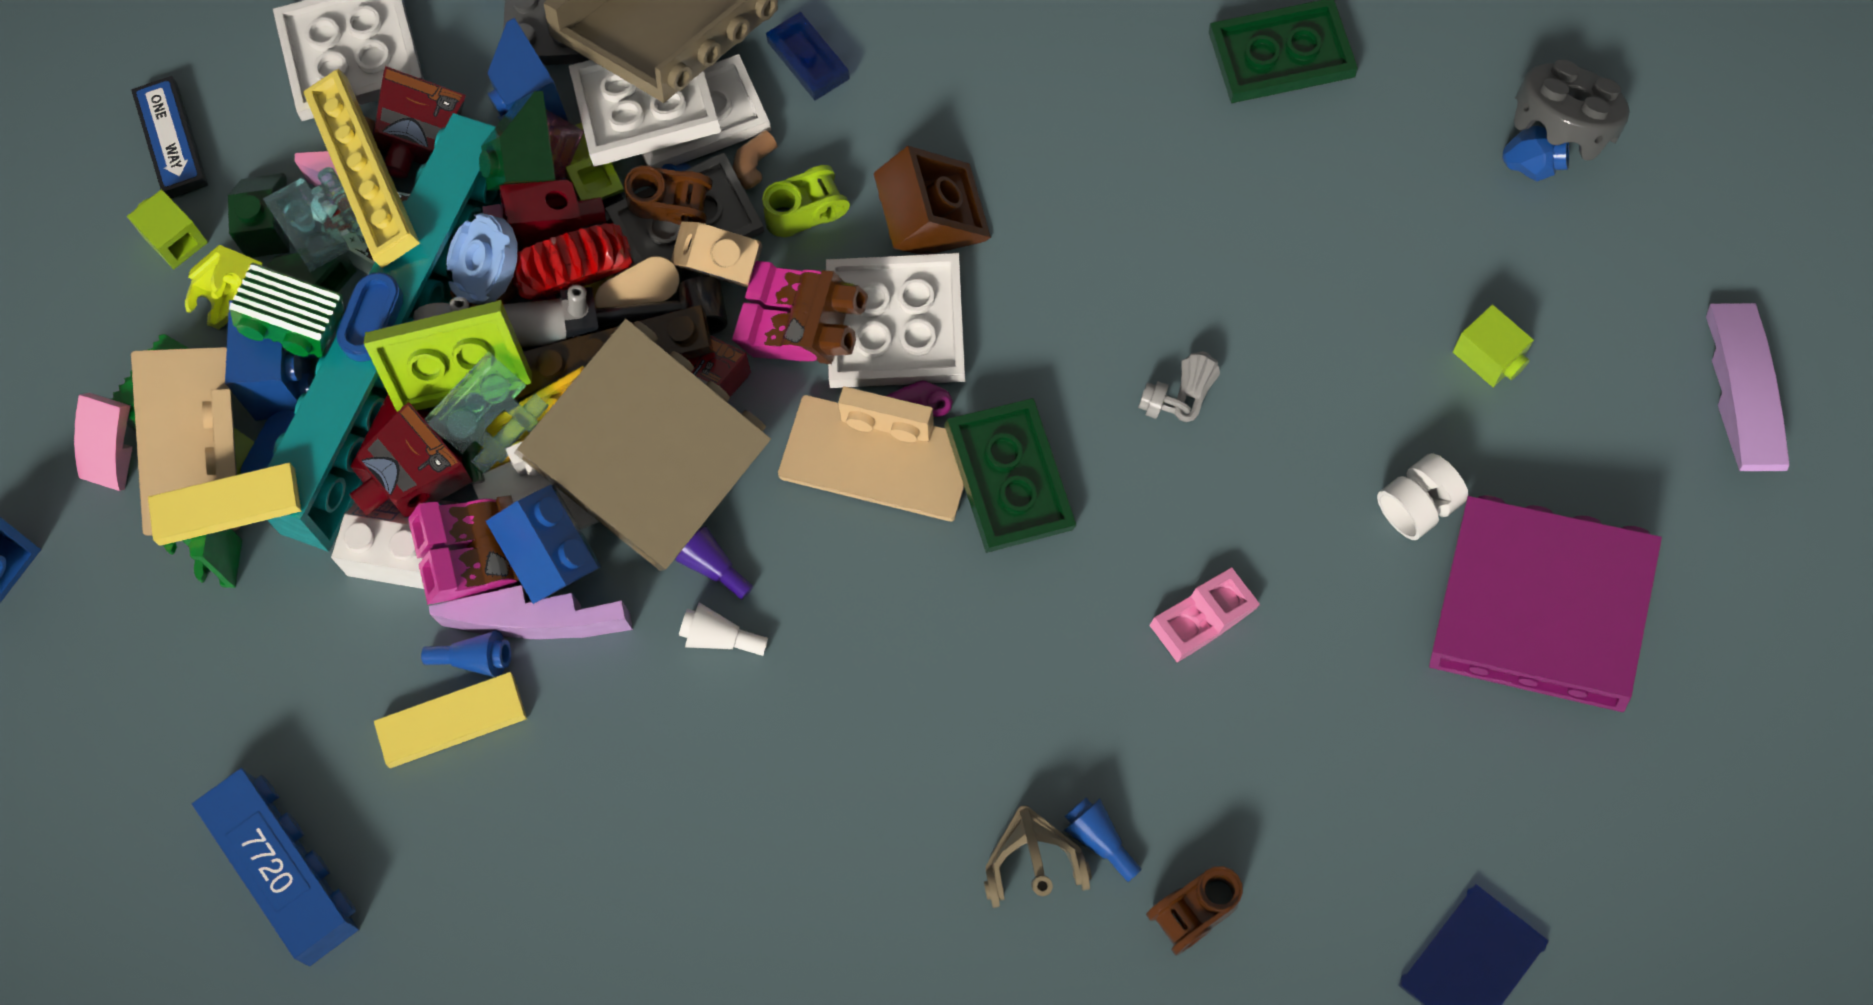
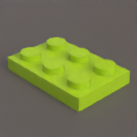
(433, 354)

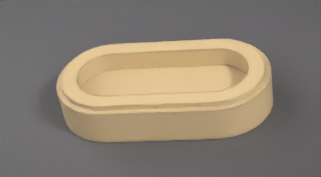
(645, 282)

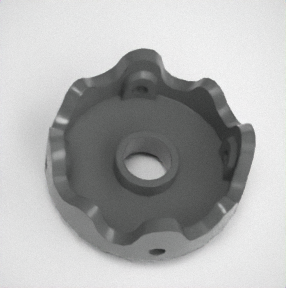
(1572, 106)

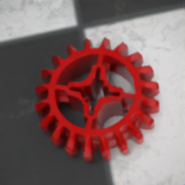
(571, 260)

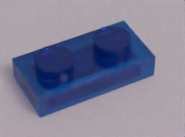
(807, 56)

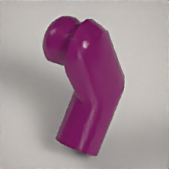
(927, 395)

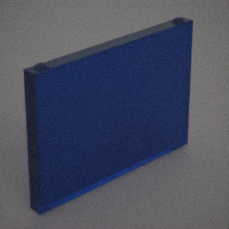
(1474, 955)

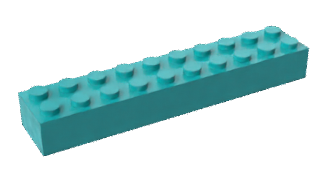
(349, 393)

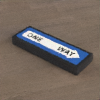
(169, 137)

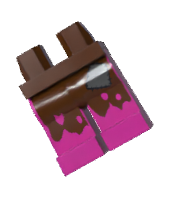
(798, 314)
(460, 549)

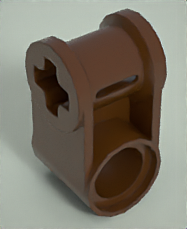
(672, 194)
(1194, 909)

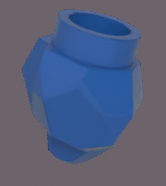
(1534, 155)

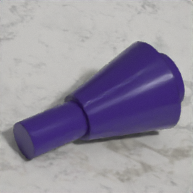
(707, 558)

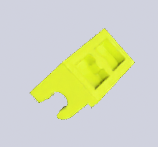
(218, 280)

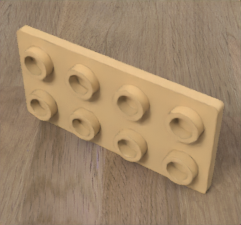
(181, 421)
(874, 453)

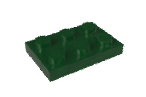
(1282, 50)
(1010, 475)

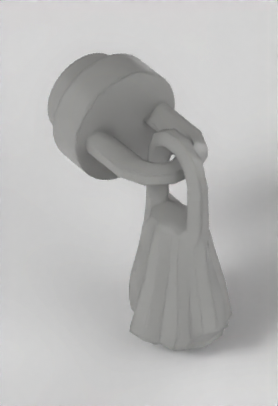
(1198, 375)

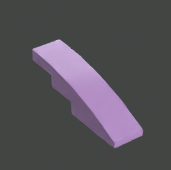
(1749, 388)
(517, 617)

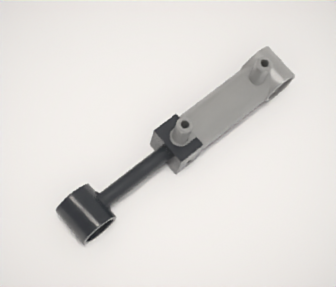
(575, 311)

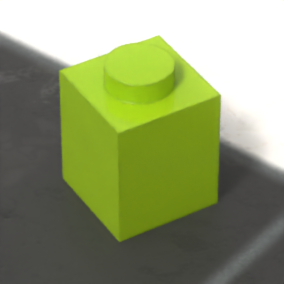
(167, 229)
(1494, 347)

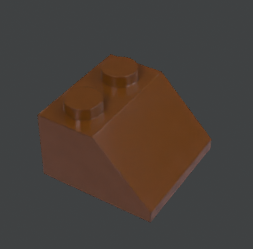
(930, 202)

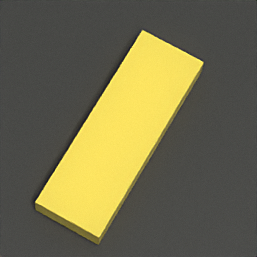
(224, 504)
(450, 720)

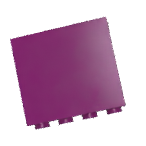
(1547, 602)

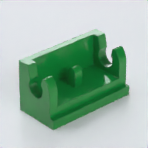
(216, 552)

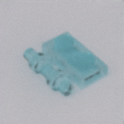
(308, 225)
(474, 406)

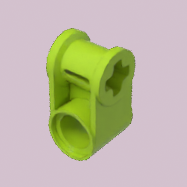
(806, 200)

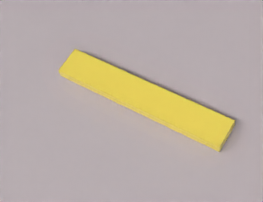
(361, 169)

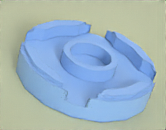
(482, 259)

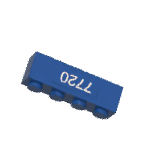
(276, 866)

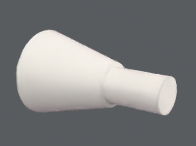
(711, 630)

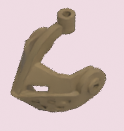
(1029, 828)

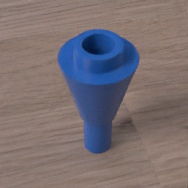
(480, 654)
(1095, 830)

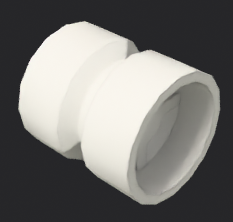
(1429, 491)

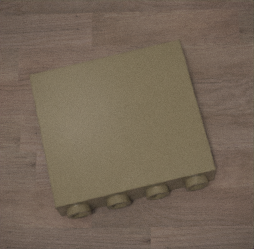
(655, 41)
(644, 444)

